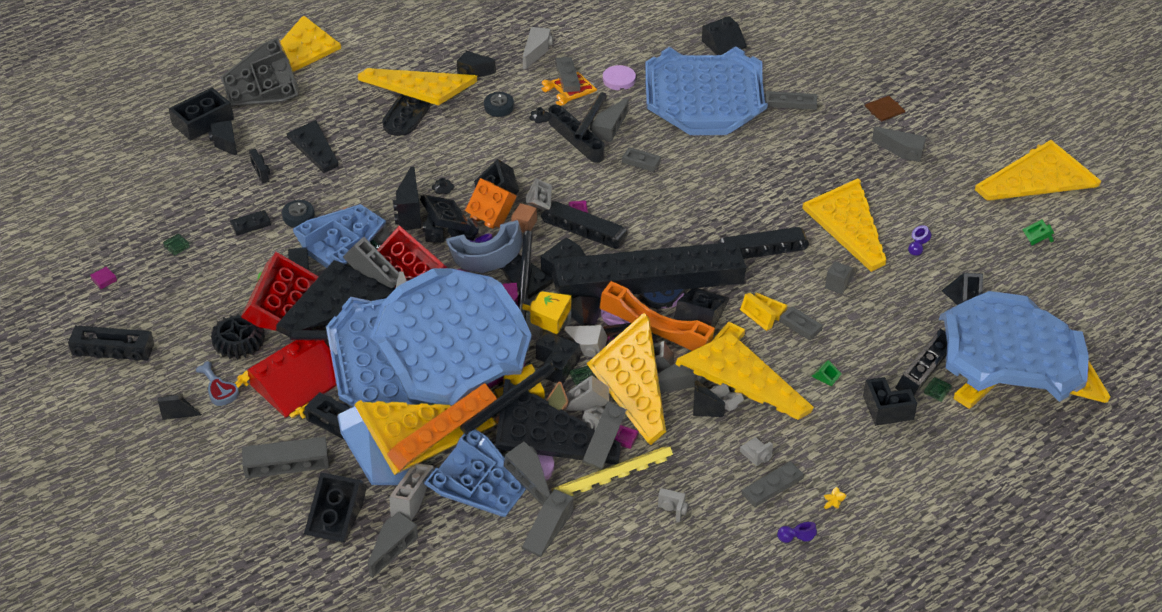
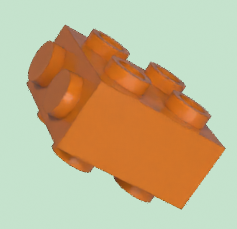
(490, 204)

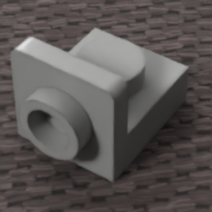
(592, 416)
(757, 451)
(673, 500)

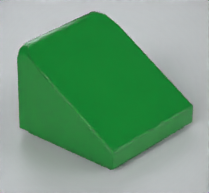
(827, 373)

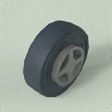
(498, 104)
(297, 212)

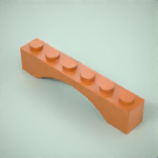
(625, 305)
(439, 427)

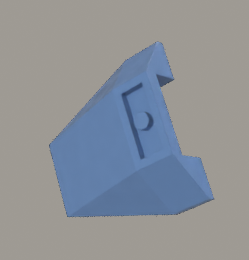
(336, 233)
(366, 450)
(477, 476)

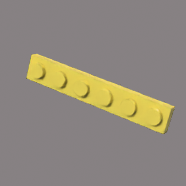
(621, 469)

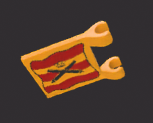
(585, 89)

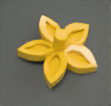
(242, 379)
(299, 410)
(834, 498)

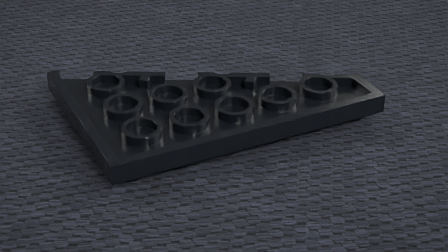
(545, 429)

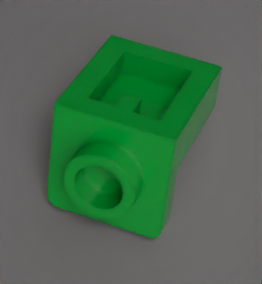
(1038, 232)

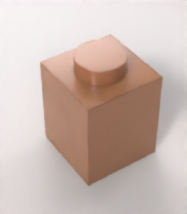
(526, 216)

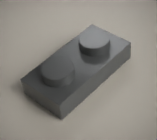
(641, 159)
(801, 323)

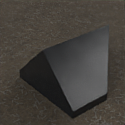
(964, 287)
(585, 310)
(706, 402)
(175, 407)

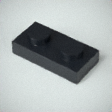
(258, 164)
(250, 222)

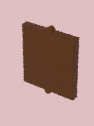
(884, 108)

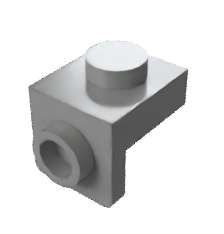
(731, 399)

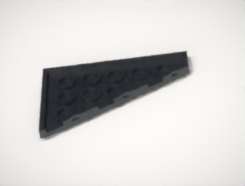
(328, 295)

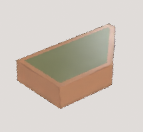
(558, 397)

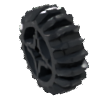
(236, 337)

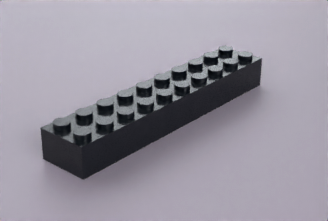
(651, 270)

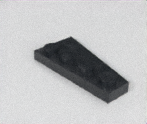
(314, 146)
(537, 281)

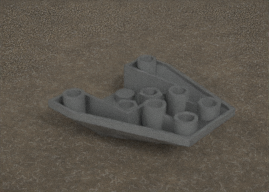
(261, 77)

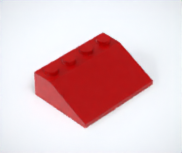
(408, 254)
(277, 291)
(294, 375)

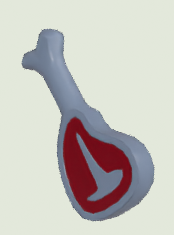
(218, 390)

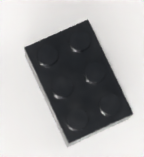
(196, 113)

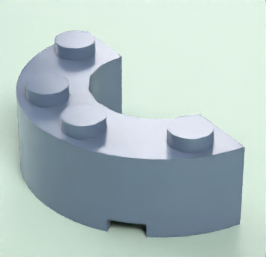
(489, 254)

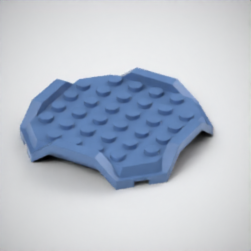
(705, 90)
(450, 334)
(1014, 343)
(358, 363)

